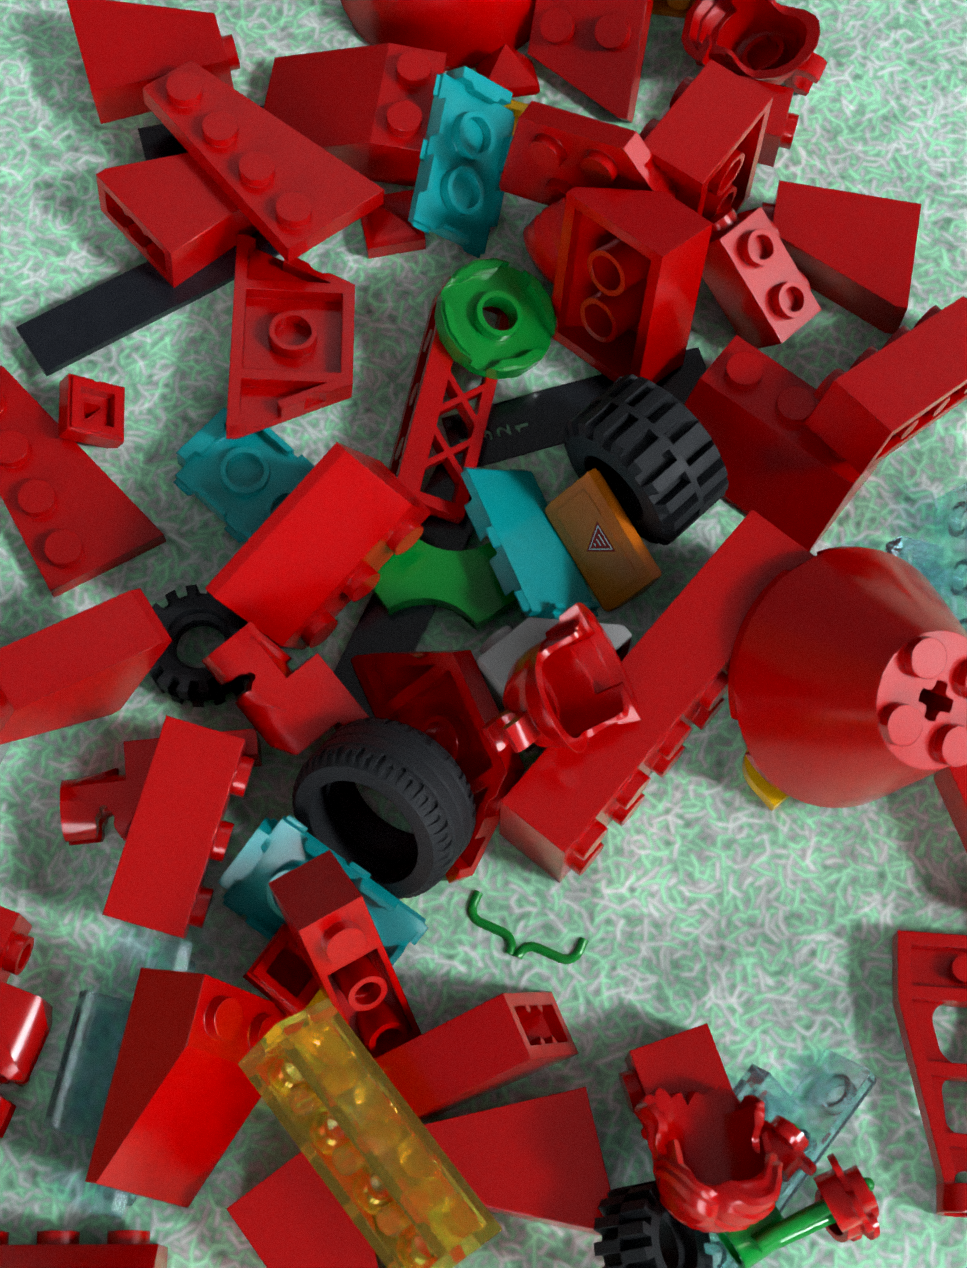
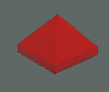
(511, 71)
(283, 973)

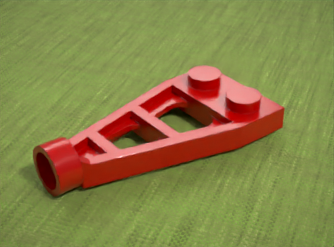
(927, 974)

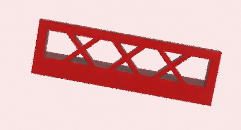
(420, 417)

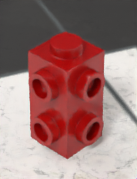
(756, 278)

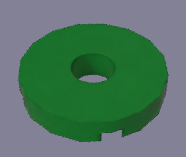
(477, 344)

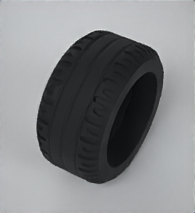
(411, 774)

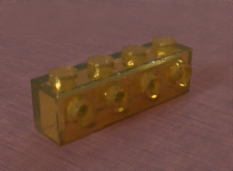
(367, 1142)

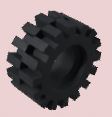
(178, 617)
(644, 1234)

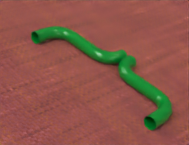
(526, 947)

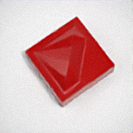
(388, 228)
(91, 412)

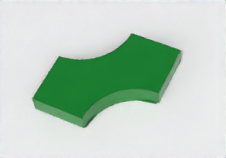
(446, 579)

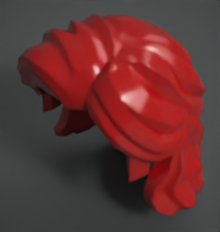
(711, 1157)

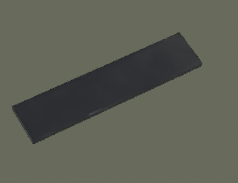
(120, 309)
(552, 409)
(404, 628)

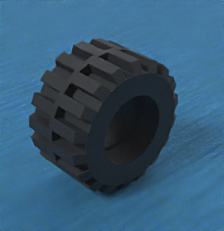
(649, 455)

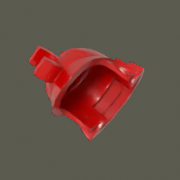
(756, 40)
(564, 689)

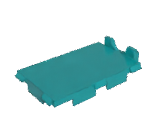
(463, 160)
(239, 477)
(528, 549)
(287, 845)

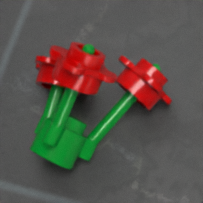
(841, 1204)

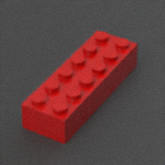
(678, 680)

